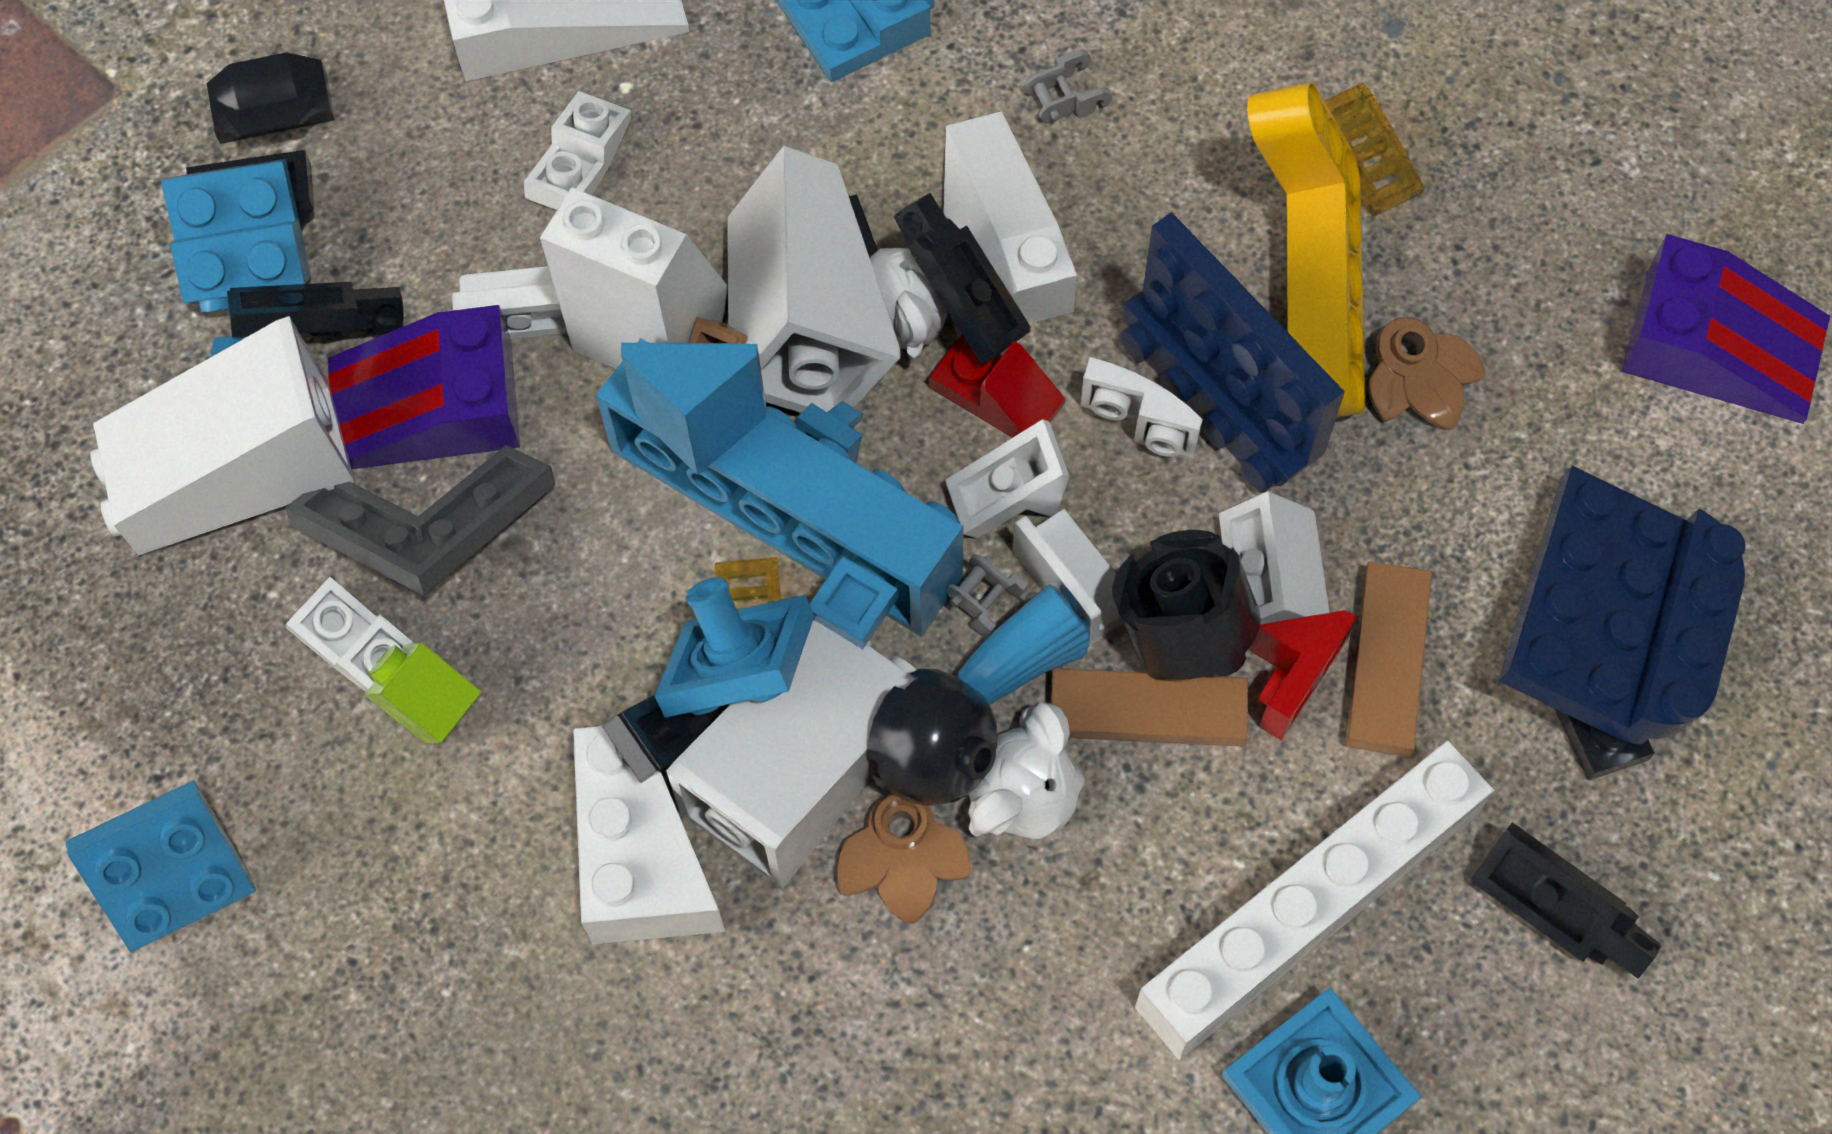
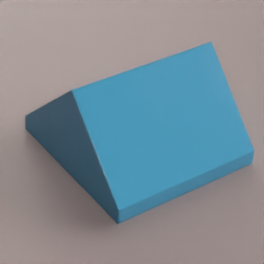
(696, 395)

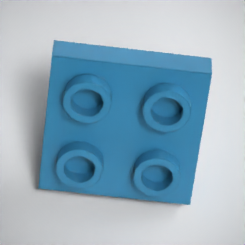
(733, 652)
(160, 866)
(1321, 1075)

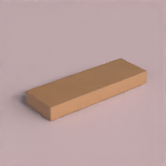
(1389, 659)
(1151, 709)

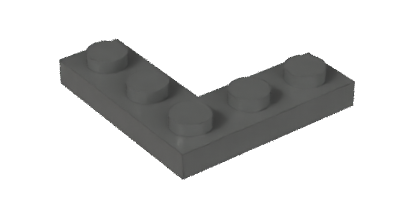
(427, 546)

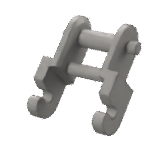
(1072, 102)
(982, 569)

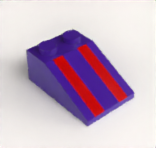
(1726, 331)
(428, 390)

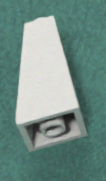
(626, 278)
(807, 287)
(221, 442)
(787, 768)

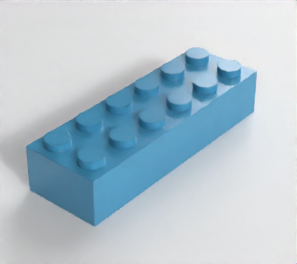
(807, 503)

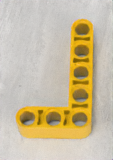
(1323, 230)

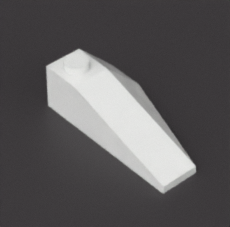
(522, 34)
(1008, 215)

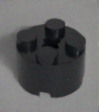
(1187, 606)

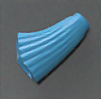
(1027, 645)

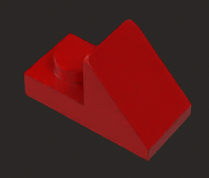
(1004, 391)
(1303, 654)

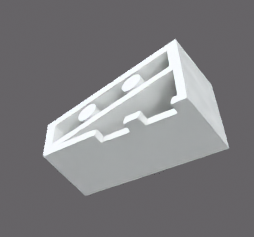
(633, 853)

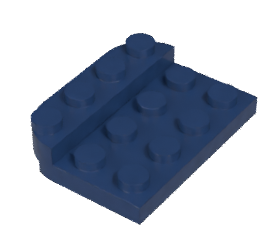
(1229, 360)
(1626, 611)

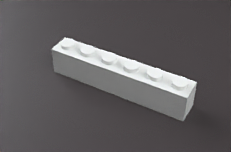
(1312, 900)

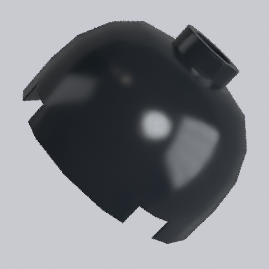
(933, 739)

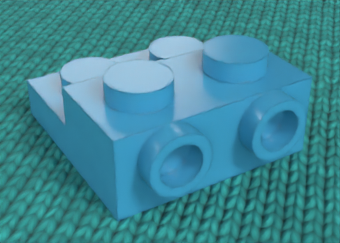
(856, 32)
(234, 231)

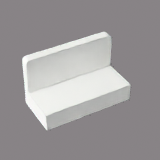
(524, 297)
(1279, 555)
(1066, 558)

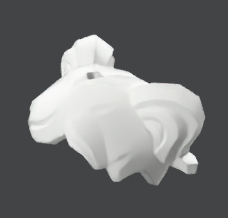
(909, 299)
(1014, 790)

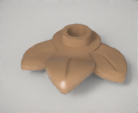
(1424, 381)
(904, 866)

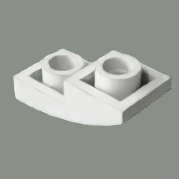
(580, 152)
(1162, 419)
(344, 632)

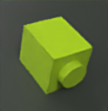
(421, 691)

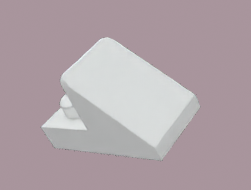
(1010, 479)

